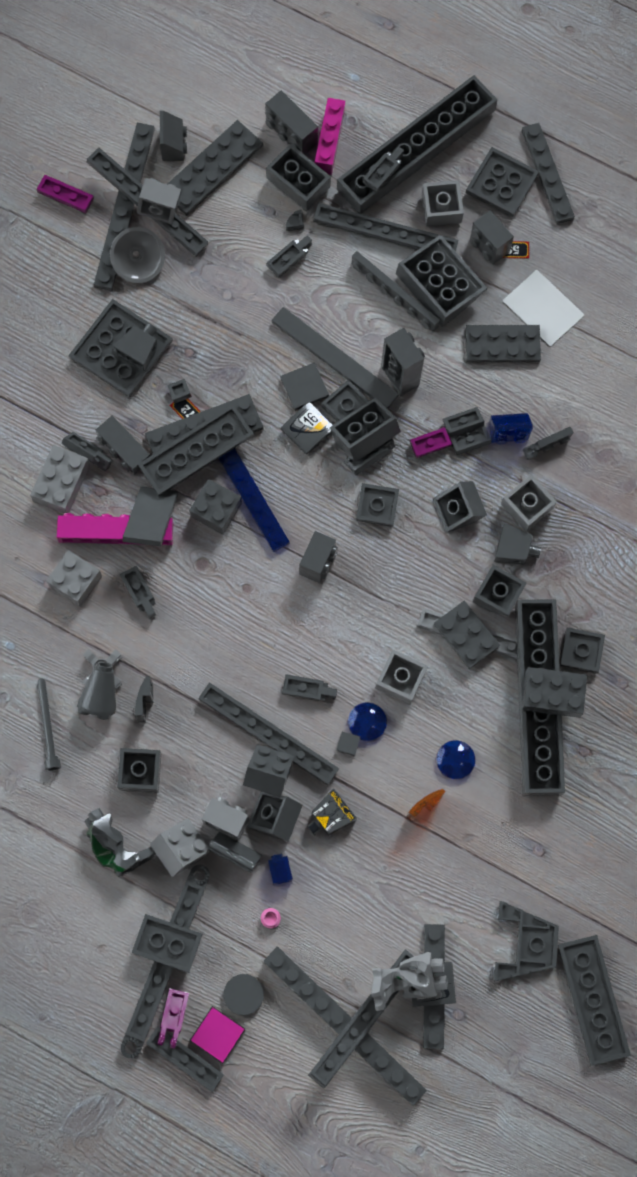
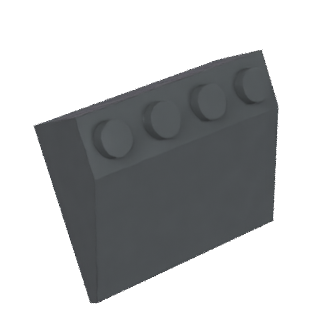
(440, 280)

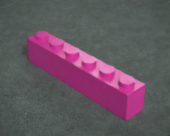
(99, 529)

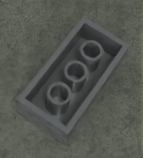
(402, 361)

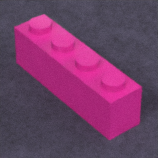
(330, 134)

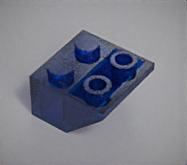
(510, 428)

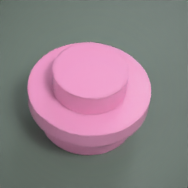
(270, 918)

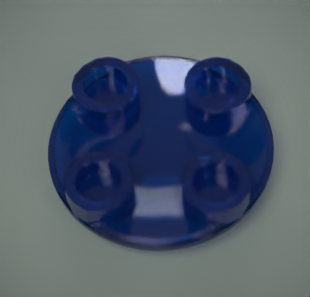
(367, 721)
(455, 759)

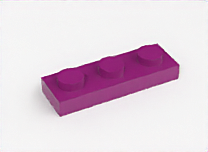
(65, 194)

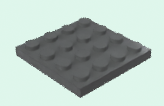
(97, 351)

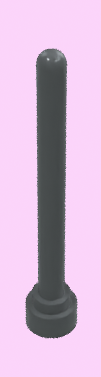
(52, 761)

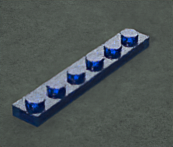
(254, 500)

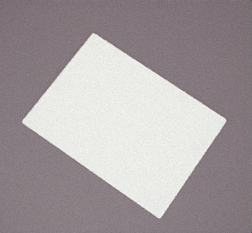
(544, 305)

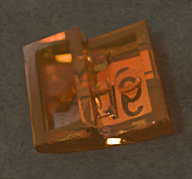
(428, 802)

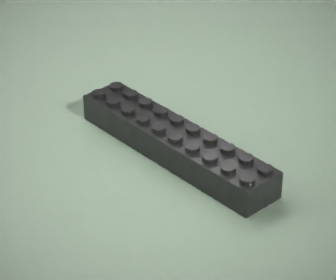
(421, 141)
(539, 732)

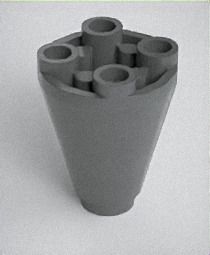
(99, 693)

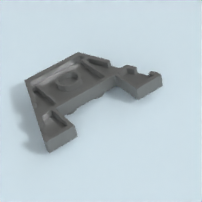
(535, 944)

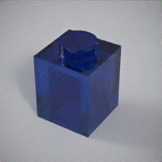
(280, 869)

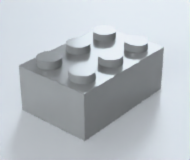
(60, 479)

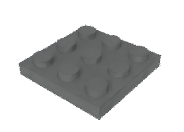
(502, 182)

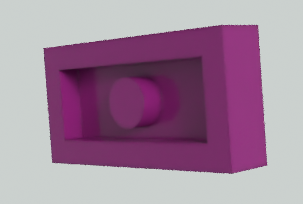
(430, 442)

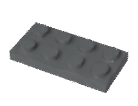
(503, 343)

